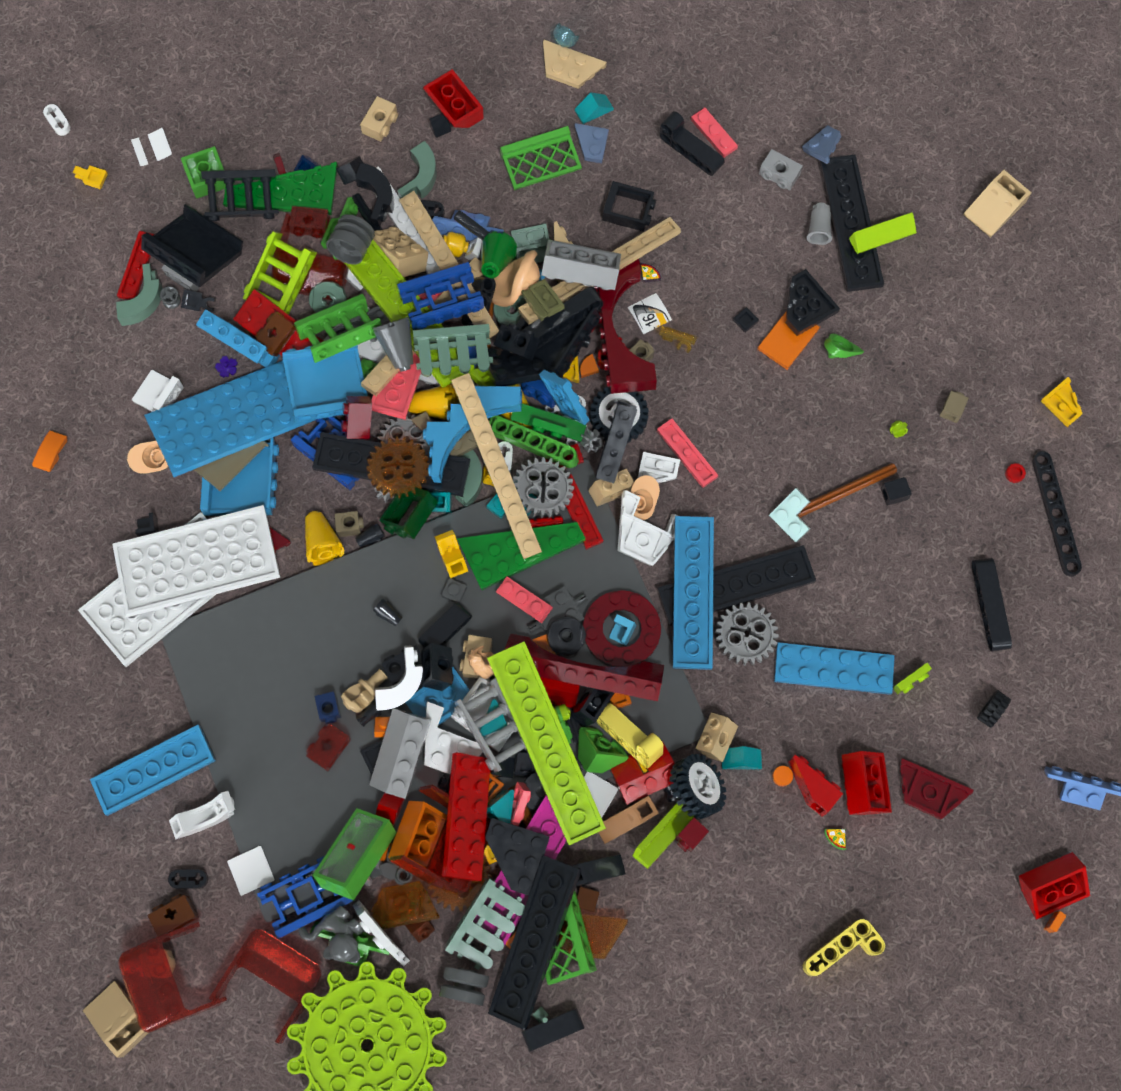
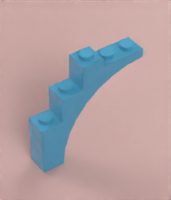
(445, 435)

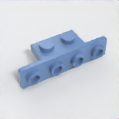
(447, 225)
(1082, 789)

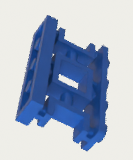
(437, 283)
(308, 451)
(312, 910)

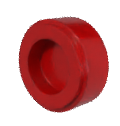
(1015, 473)

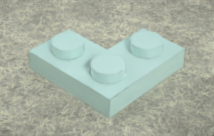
(787, 515)

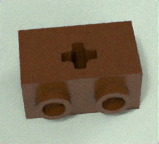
(284, 330)
(185, 914)

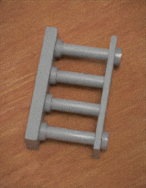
(462, 711)

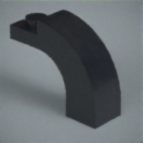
(374, 180)

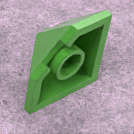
(597, 752)

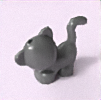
(343, 945)

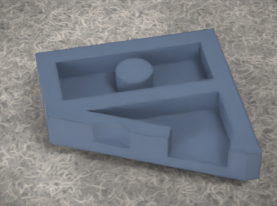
(592, 142)
(823, 144)

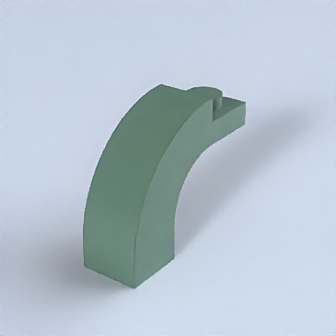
(425, 180)
(143, 305)
(474, 480)

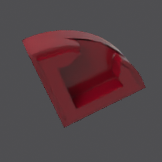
(279, 164)

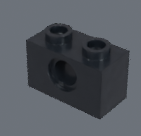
(437, 667)
(591, 706)

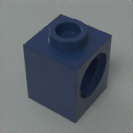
(328, 699)

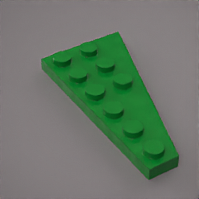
(299, 188)
(498, 554)

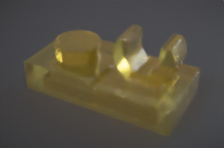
(670, 334)

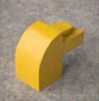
(451, 554)

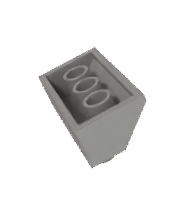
(581, 265)
(400, 753)

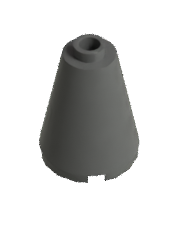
(396, 342)

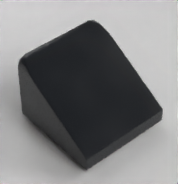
(439, 125)
(507, 768)

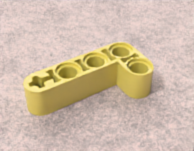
(642, 747)
(839, 950)

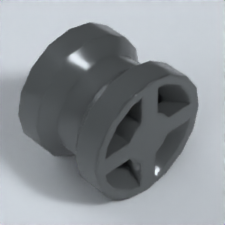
(168, 293)

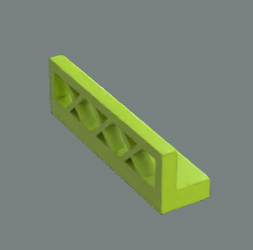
(662, 836)

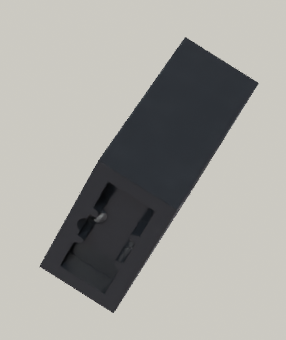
(634, 193)

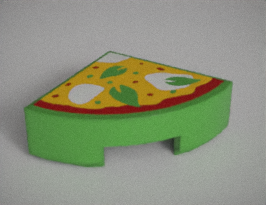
(836, 838)

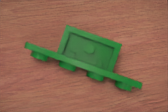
(549, 422)

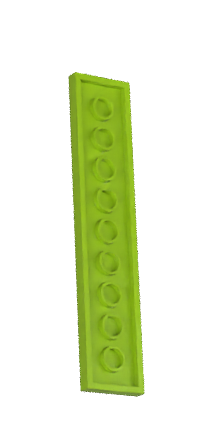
(380, 281)
(546, 743)

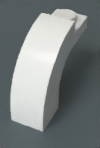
(402, 691)
(203, 817)

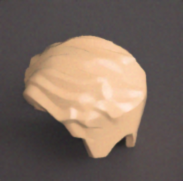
(479, 662)

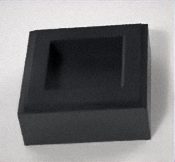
(745, 319)

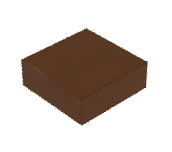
(587, 899)

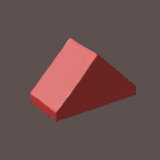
(390, 807)

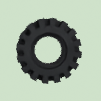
(994, 709)

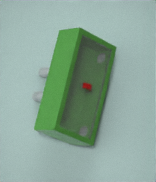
(355, 854)

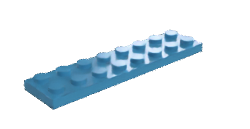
(693, 593)

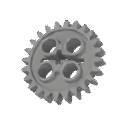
(405, 428)
(560, 488)
(741, 650)

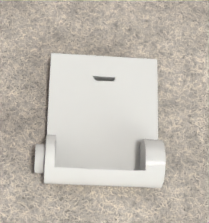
(479, 711)

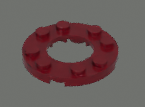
(622, 656)

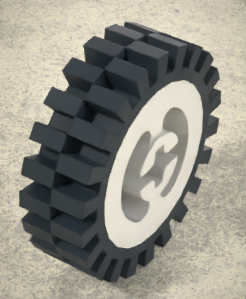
(601, 417)
(698, 786)

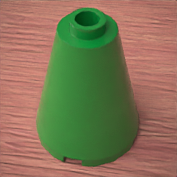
(497, 253)

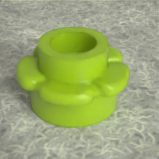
(898, 429)

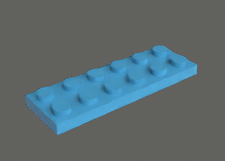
(834, 668)
(152, 770)

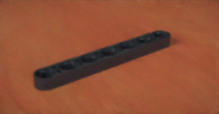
(1054, 522)

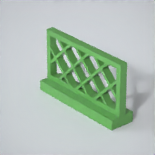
(536, 143)
(581, 946)

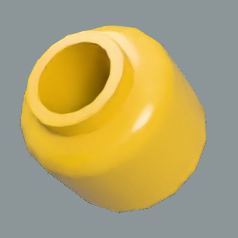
(456, 243)

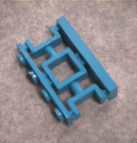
(236, 338)

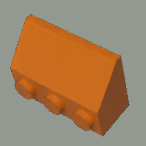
(418, 832)

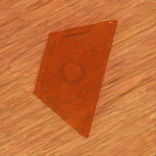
(403, 905)
(601, 933)

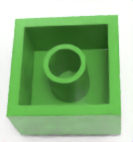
(202, 161)

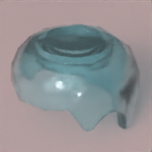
(564, 36)

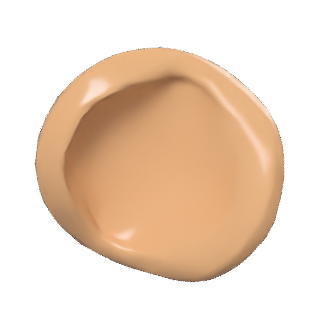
(514, 278)

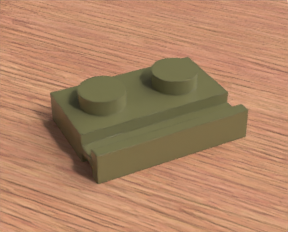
(543, 299)

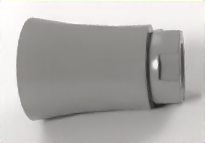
(820, 225)

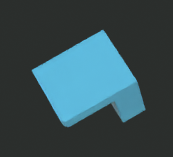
(622, 630)

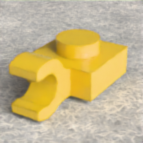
(92, 176)

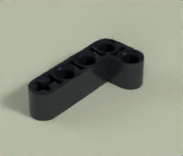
(688, 145)

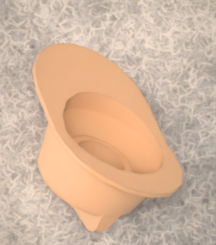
(146, 458)
(648, 490)

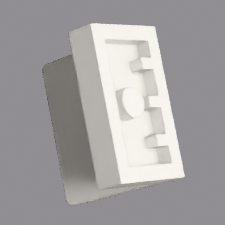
(157, 391)

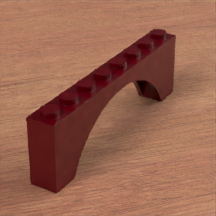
(624, 368)
(637, 680)

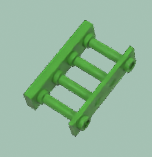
(331, 317)

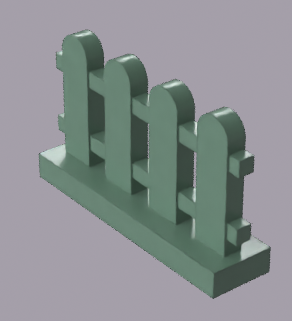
(442, 340)
(475, 930)

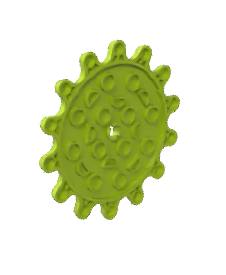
(370, 1011)

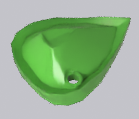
(840, 347)

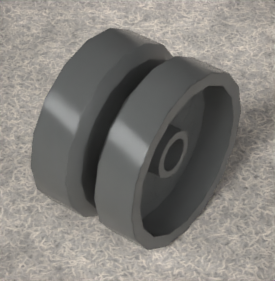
(465, 981)

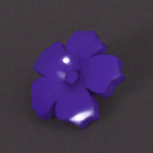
(226, 367)

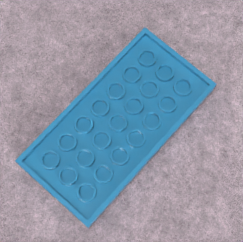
(224, 419)

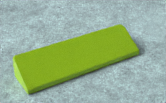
(883, 233)

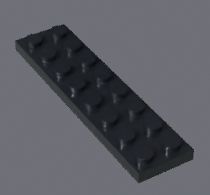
(850, 215)
(349, 458)
(752, 580)
(534, 942)

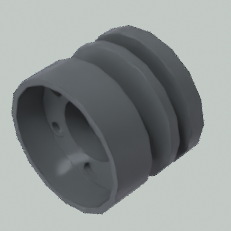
(350, 239)

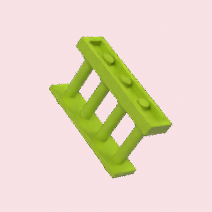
(297, 274)

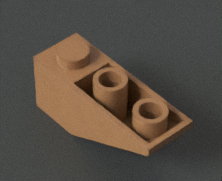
(628, 819)

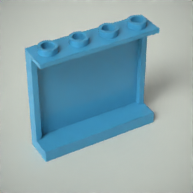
(322, 387)
(248, 489)

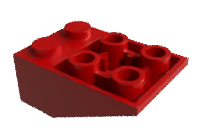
(816, 790)

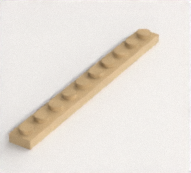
(441, 252)
(629, 253)
(385, 371)
(496, 466)

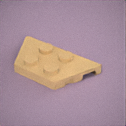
(569, 65)

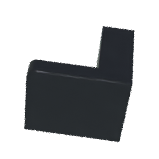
(349, 169)
(896, 491)
(147, 525)

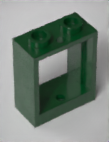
(416, 520)

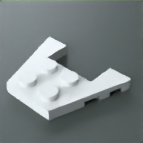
(640, 538)
(442, 744)
(381, 938)

